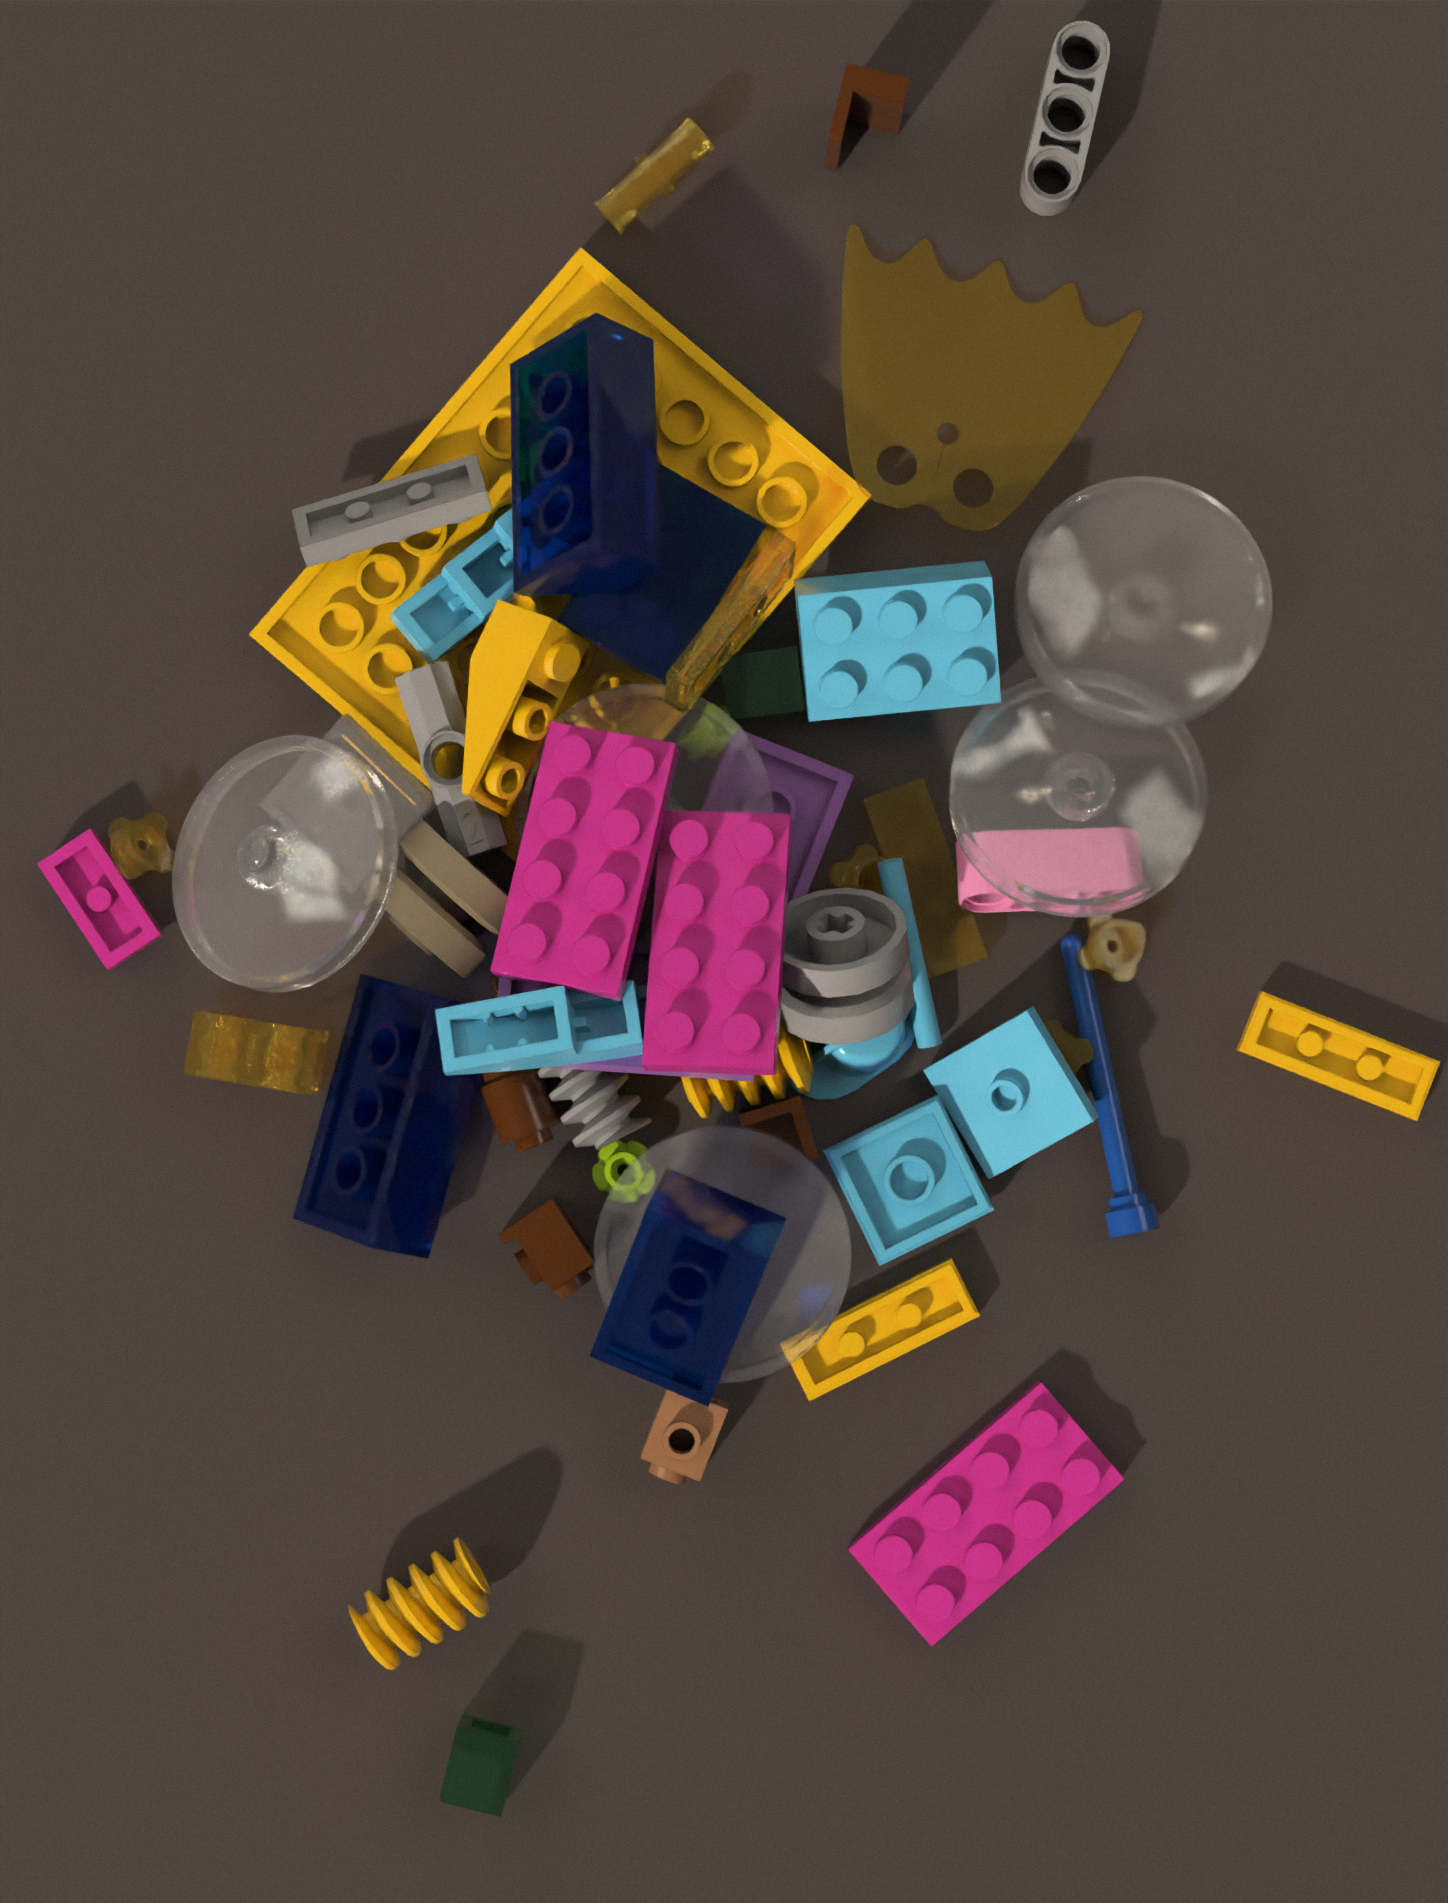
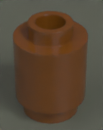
(520, 1107)

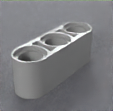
(1070, 89)

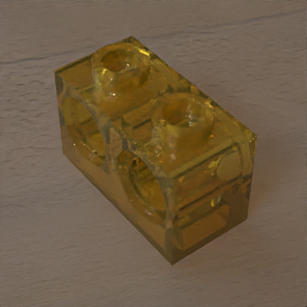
(256, 1052)

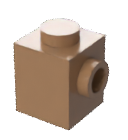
(682, 1437)

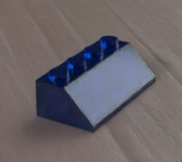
(584, 462)
(387, 1124)

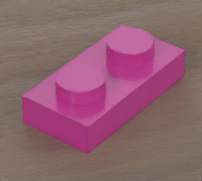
(100, 899)

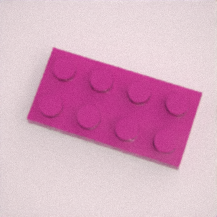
(585, 860)
(718, 943)
(985, 1513)

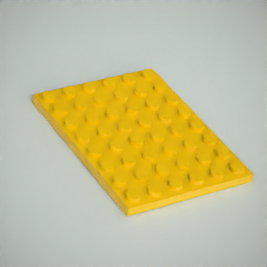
(709, 429)

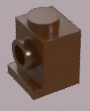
(551, 1248)

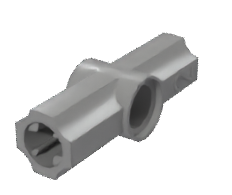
(439, 721)

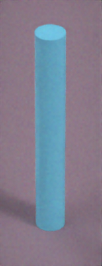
(923, 1011)

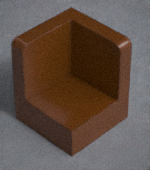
(783, 1119)

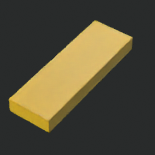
(1338, 1055)
(886, 1328)

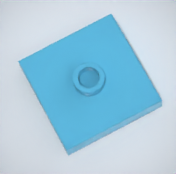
(1011, 1093)
(908, 1180)

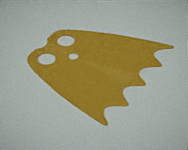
(968, 356)

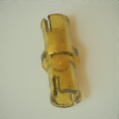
(654, 175)

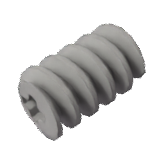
(595, 1104)

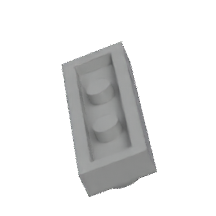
(391, 510)

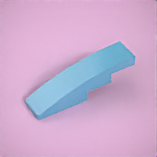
(461, 595)
(540, 1030)

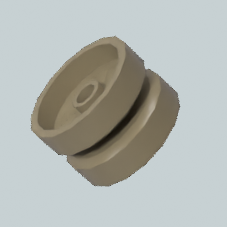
(439, 903)

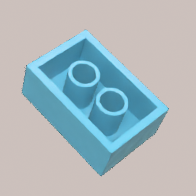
(897, 641)

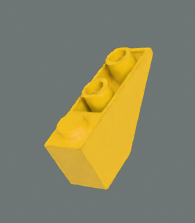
(513, 694)

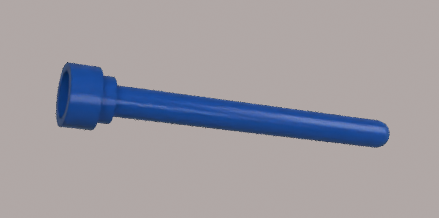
(1129, 1207)

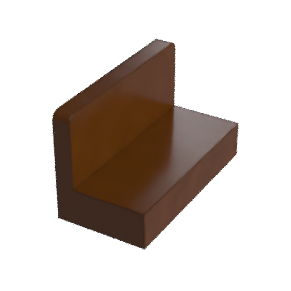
(867, 100)

